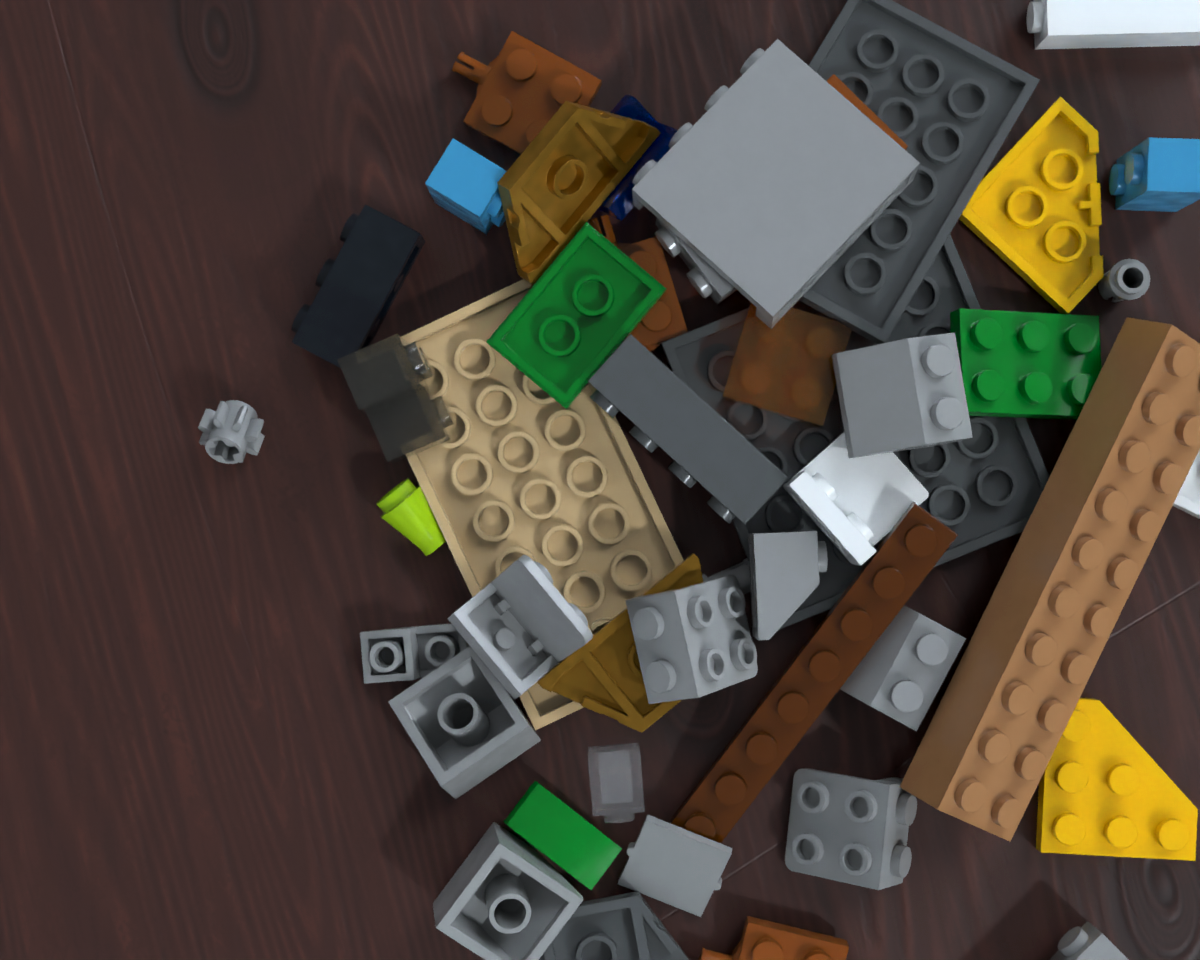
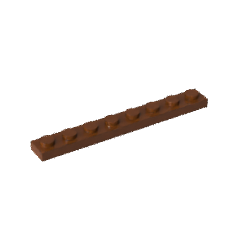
(815, 674)

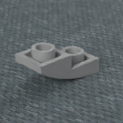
(408, 651)

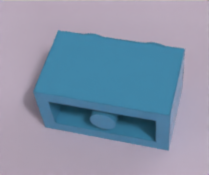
(1157, 175)
(468, 187)

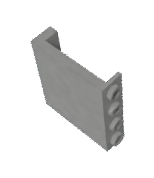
(774, 180)

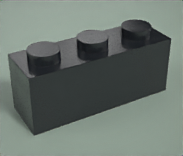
(357, 286)

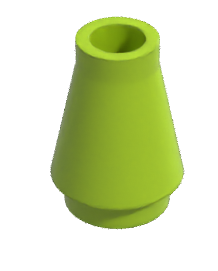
(411, 515)

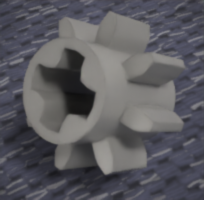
(231, 432)

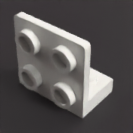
(855, 497)

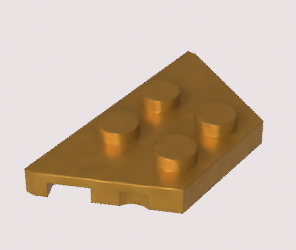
(566, 179)
(607, 669)

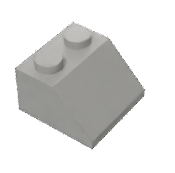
(902, 395)
(905, 667)
(463, 722)
(505, 900)

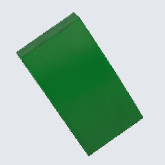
(562, 835)

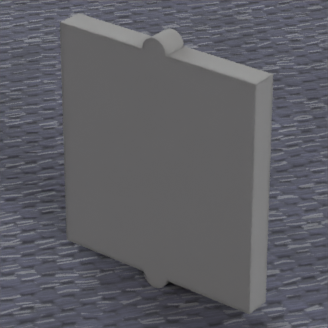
(674, 865)

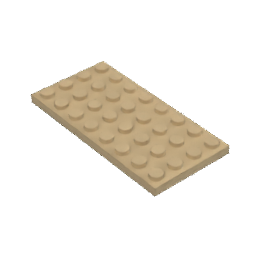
(535, 481)

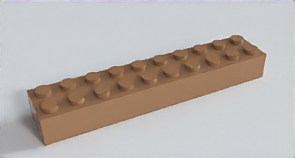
(1064, 583)

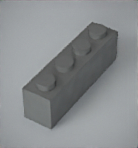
(687, 430)

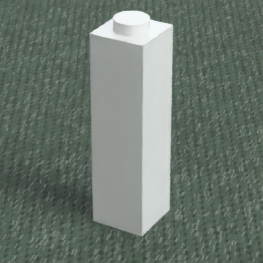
(1113, 23)

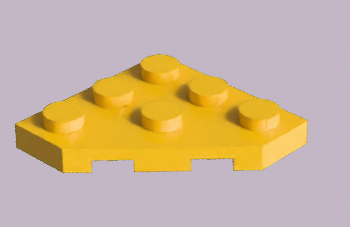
(1045, 207)
(1110, 795)

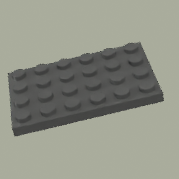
(953, 114)

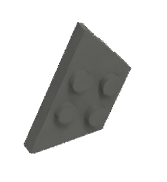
(614, 930)

